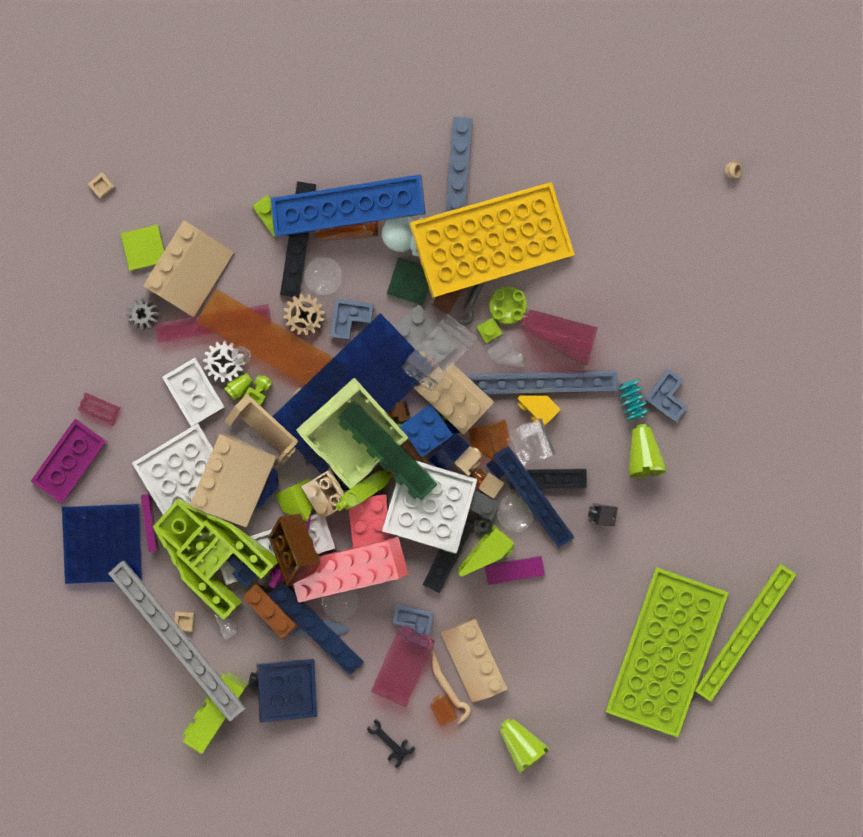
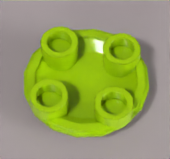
(508, 305)

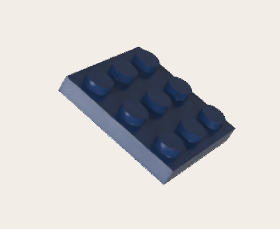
(286, 690)

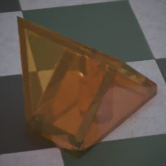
(490, 438)

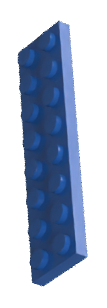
(348, 205)

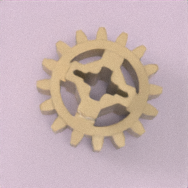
(312, 309)

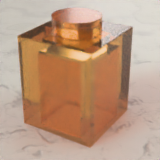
(443, 709)

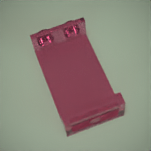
(403, 665)

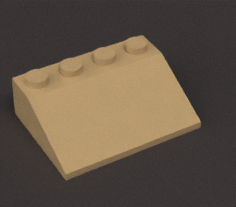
(188, 268)
(233, 480)

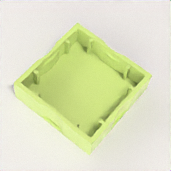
(335, 444)

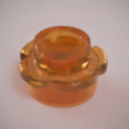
(478, 474)

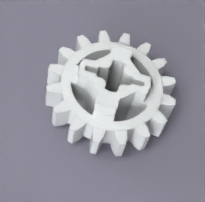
(223, 370)

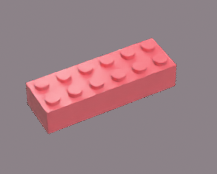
(354, 569)

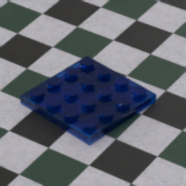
(100, 539)

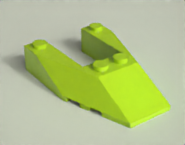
(202, 545)

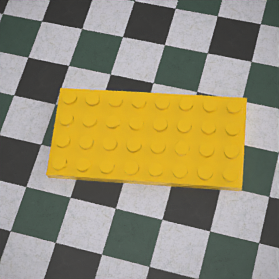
(491, 239)

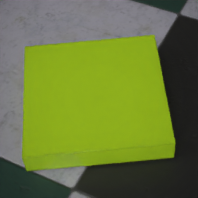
(143, 247)

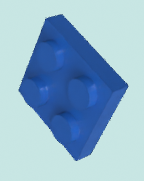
(426, 430)

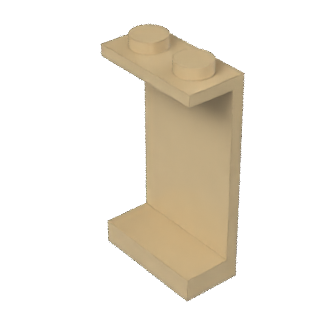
(266, 426)

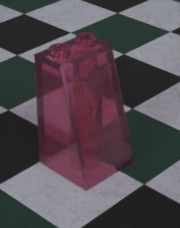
(561, 334)

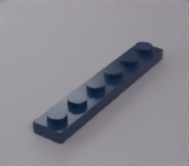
(533, 496)
(316, 627)

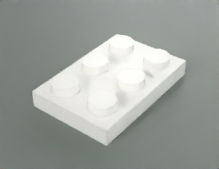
(193, 392)

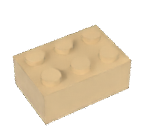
(458, 399)

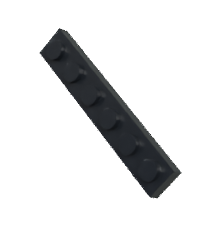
(295, 254)

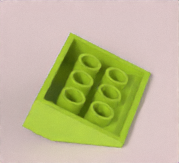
(488, 550)

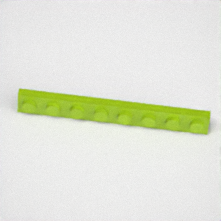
(745, 632)

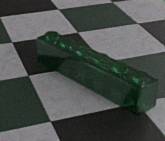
(387, 450)

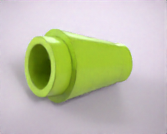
(238, 386)

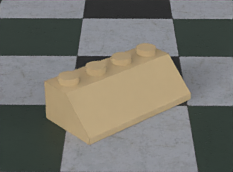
(474, 660)

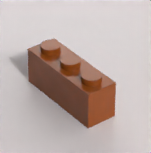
(270, 611)

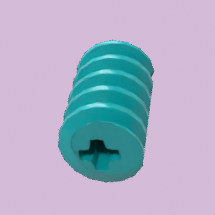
(633, 400)

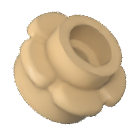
(733, 170)

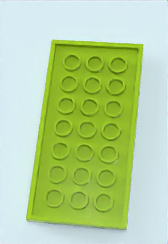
(666, 652)

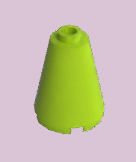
(645, 454)
(522, 744)

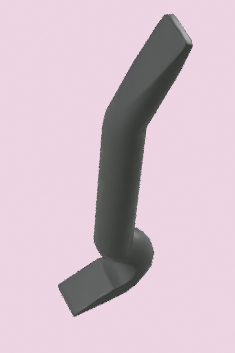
(469, 305)

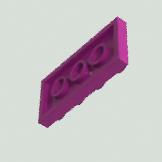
(68, 461)

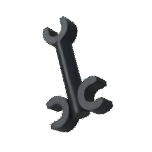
(399, 752)

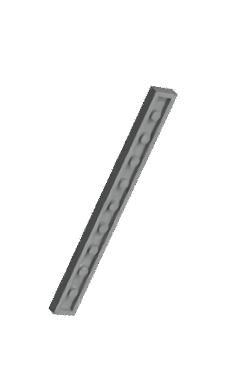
(177, 641)

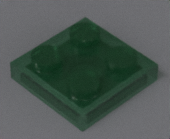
(408, 282)

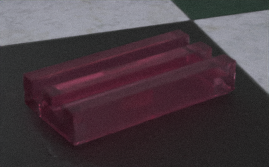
(84, 402)

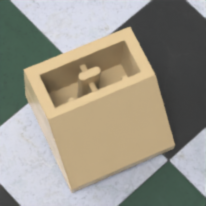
(324, 493)

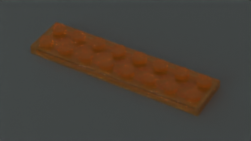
(262, 337)

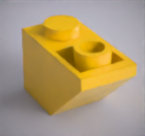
(539, 407)

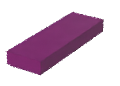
(149, 521)
(514, 570)

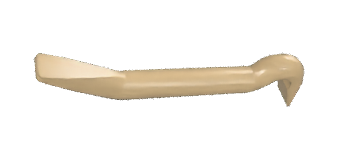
(449, 691)

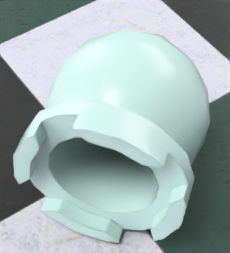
(398, 235)

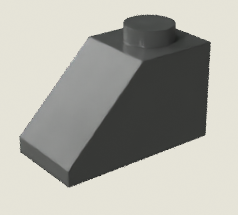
(484, 505)

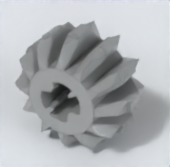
(136, 316)

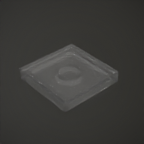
(531, 442)

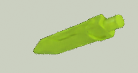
(364, 490)

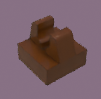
(401, 411)

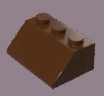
(293, 548)

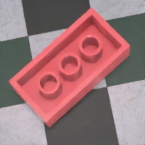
(368, 520)

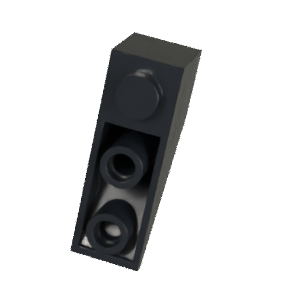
(603, 514)

